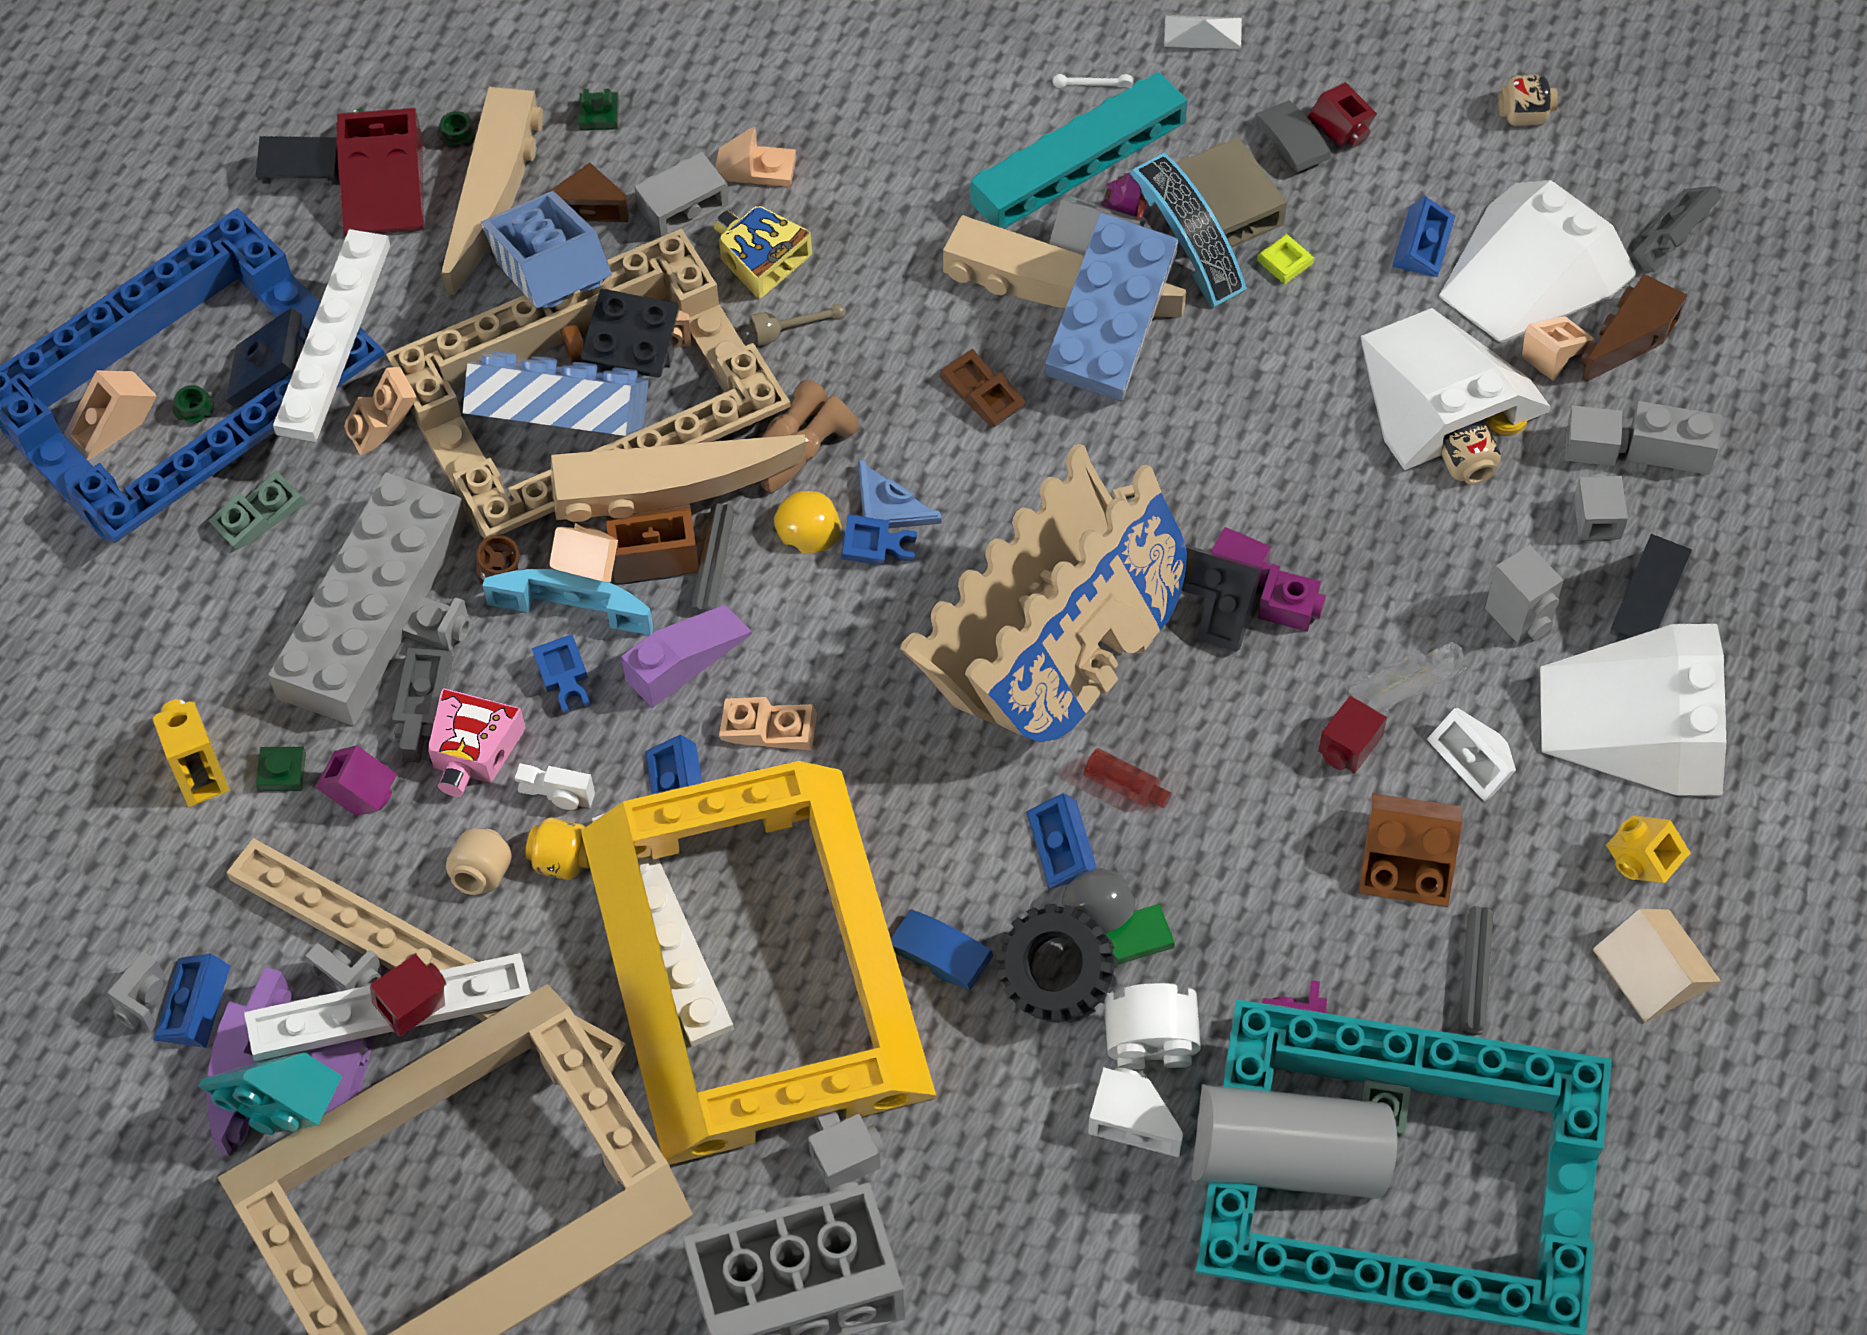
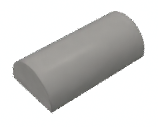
(1295, 1142)

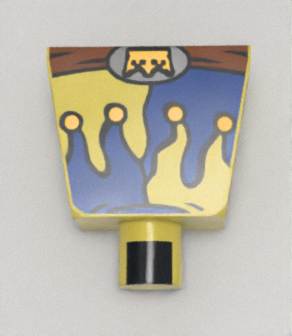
(762, 247)

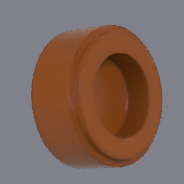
(572, 342)

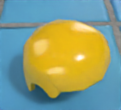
(807, 522)

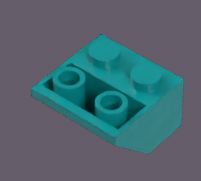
(276, 1092)

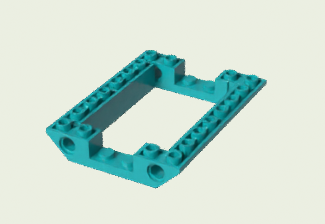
(1442, 1064)

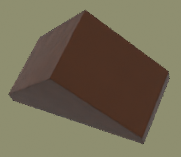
(593, 196)

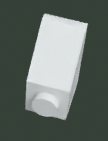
(1133, 1113)

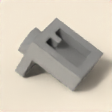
(438, 623)
(339, 972)
(137, 985)

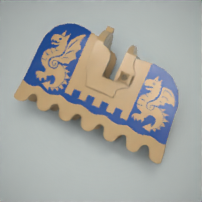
(1073, 576)

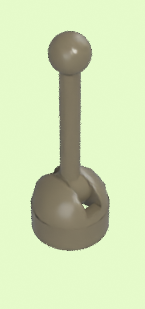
(769, 327)

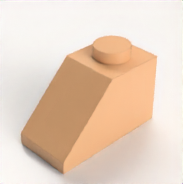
(108, 411)

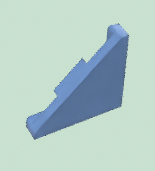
(891, 501)

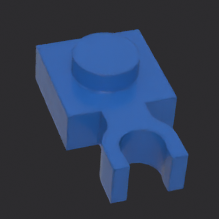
(869, 541)
(562, 668)

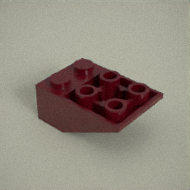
(381, 171)

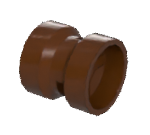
(497, 553)

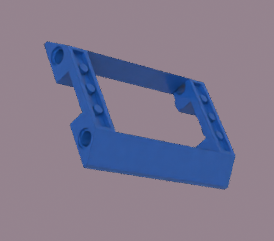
(120, 323)

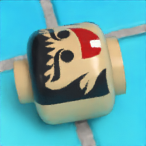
(1527, 100)
(1471, 453)

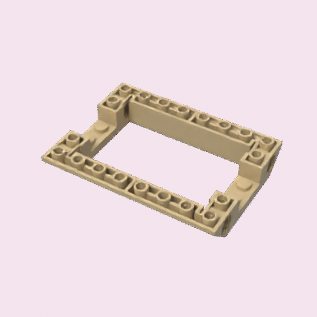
(654, 270)
(530, 1280)

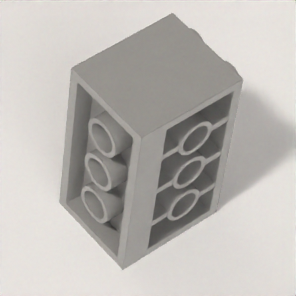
(799, 1268)

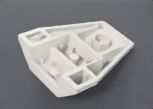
(1536, 261)
(1437, 380)
(1642, 709)

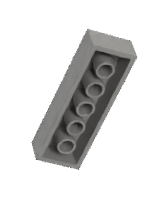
(367, 599)

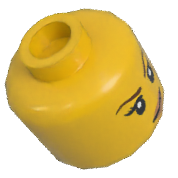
(557, 848)

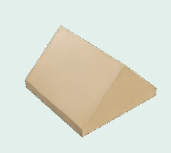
(1655, 962)

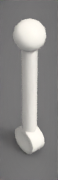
(1061, 81)

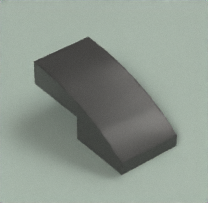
(1294, 135)

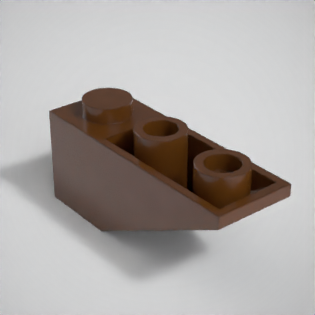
(1641, 324)

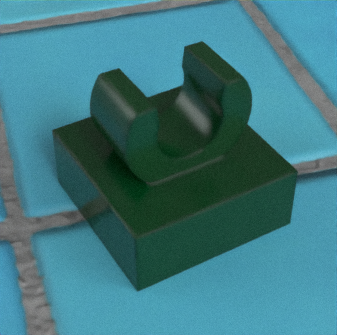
(598, 110)

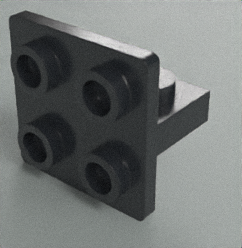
(631, 333)

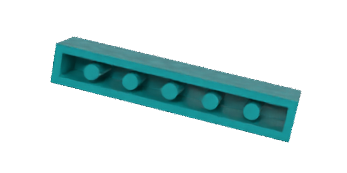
(1078, 151)

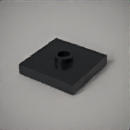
(264, 358)

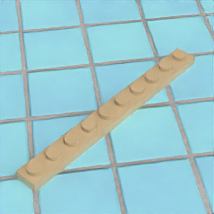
(364, 924)

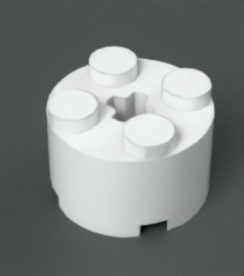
(1152, 1025)

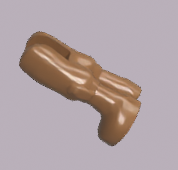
(830, 417)

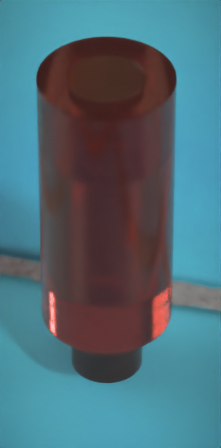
(1126, 779)

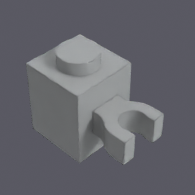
(844, 1149)

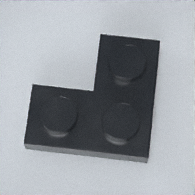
(1229, 594)

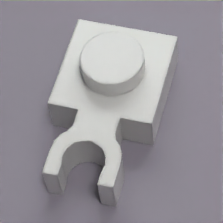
(562, 786)

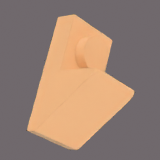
(746, 162)
(1552, 343)
(584, 552)

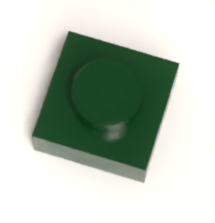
(280, 769)

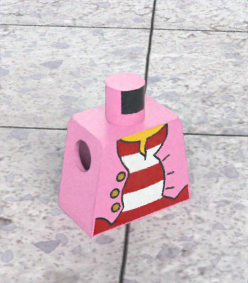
(471, 739)

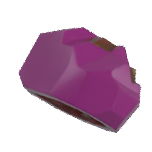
(1125, 196)

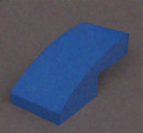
(942, 948)

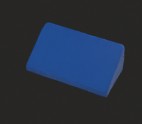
(1424, 238)
(673, 765)
(1062, 841)
(193, 1000)

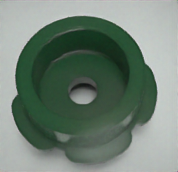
(456, 121)
(190, 396)

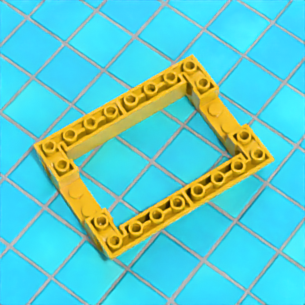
(727, 1116)

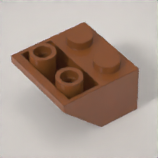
(654, 544)
(1410, 849)

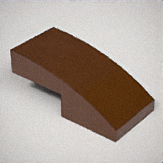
(981, 389)

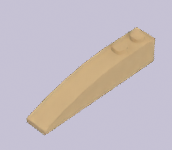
(493, 176)
(1025, 266)
(664, 476)

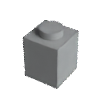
(1595, 435)
(1600, 507)

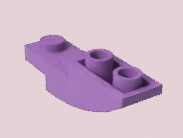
(233, 1050)

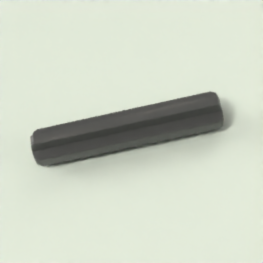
(712, 558)
(1476, 970)

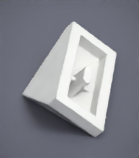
(1202, 32)
(1474, 752)

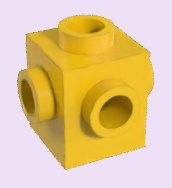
(1647, 849)

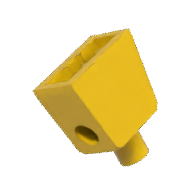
(184, 734)

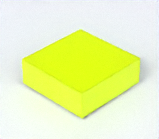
(1285, 259)

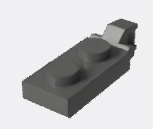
(1674, 225)
(418, 697)

